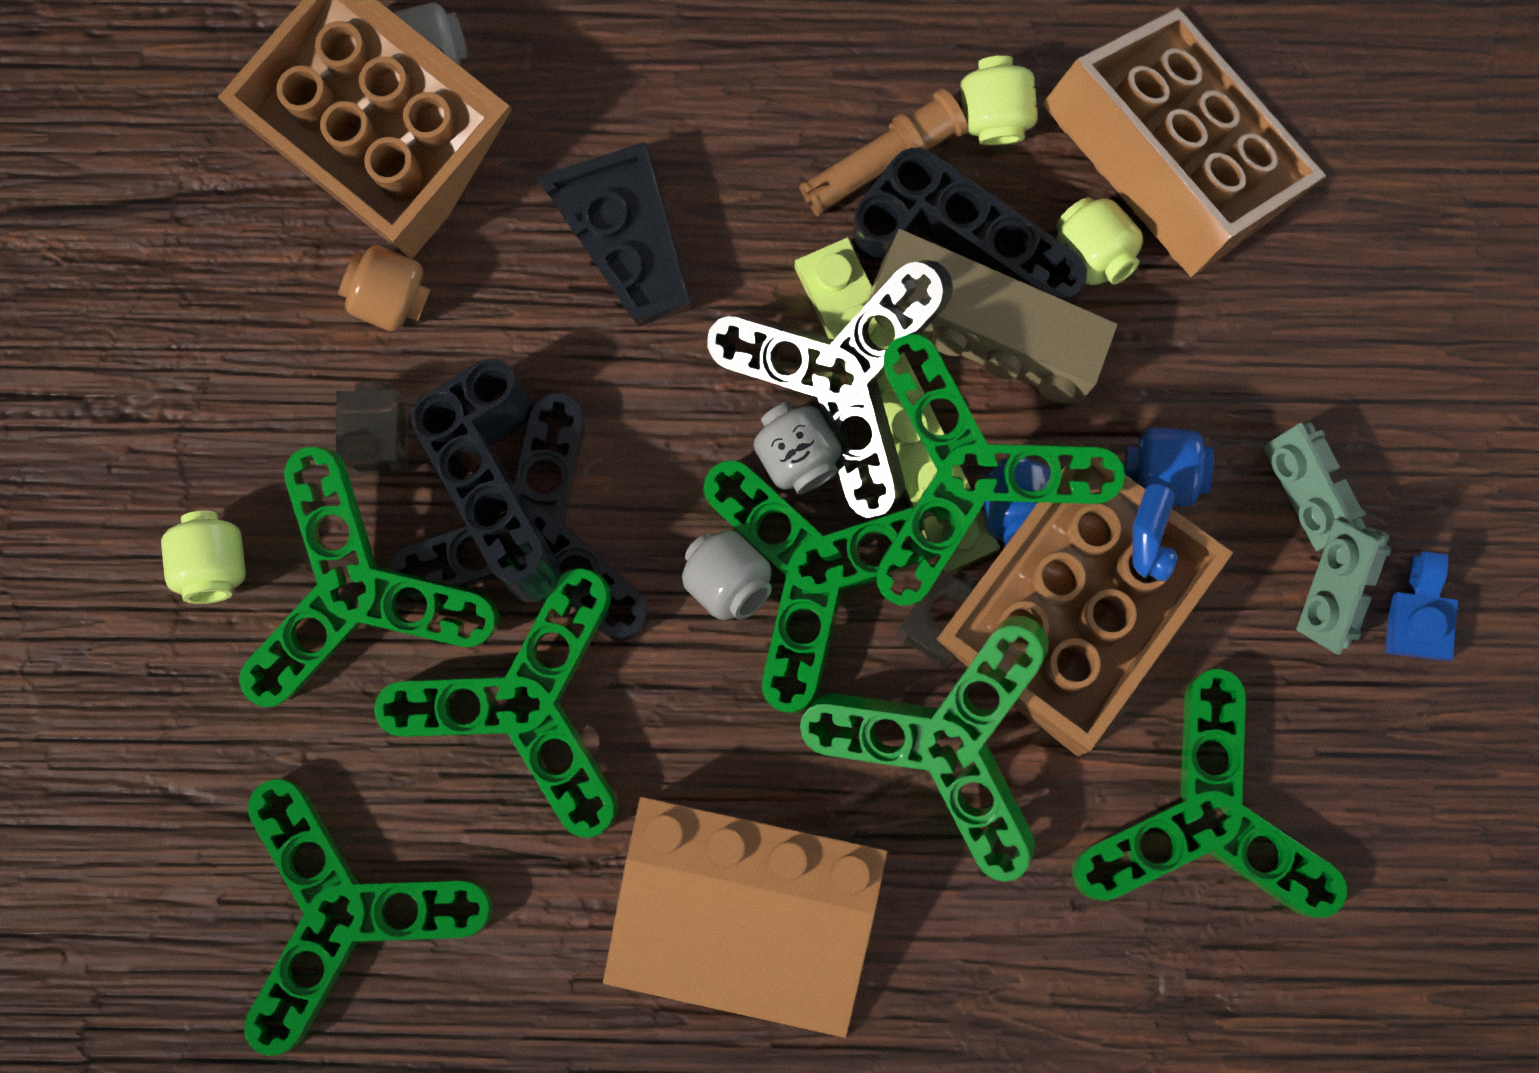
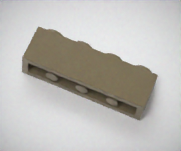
(1005, 323)

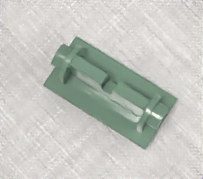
(1303, 467)
(1336, 596)

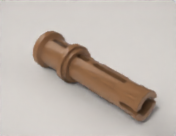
(920, 129)

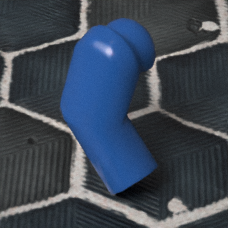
(1148, 531)

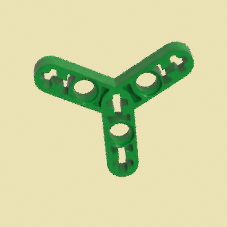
(949, 491)
(805, 592)
(340, 615)
(957, 718)
(542, 724)
(1236, 829)
(313, 895)

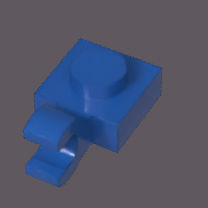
(1422, 621)

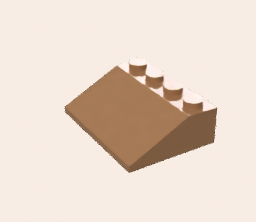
(369, 114)
(1181, 139)
(1101, 617)
(744, 917)

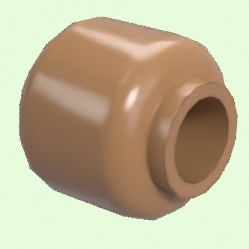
(383, 288)

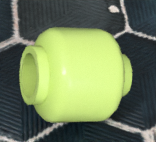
(999, 101)
(1102, 239)
(203, 558)

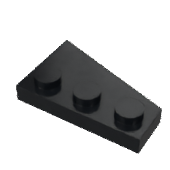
(625, 228)

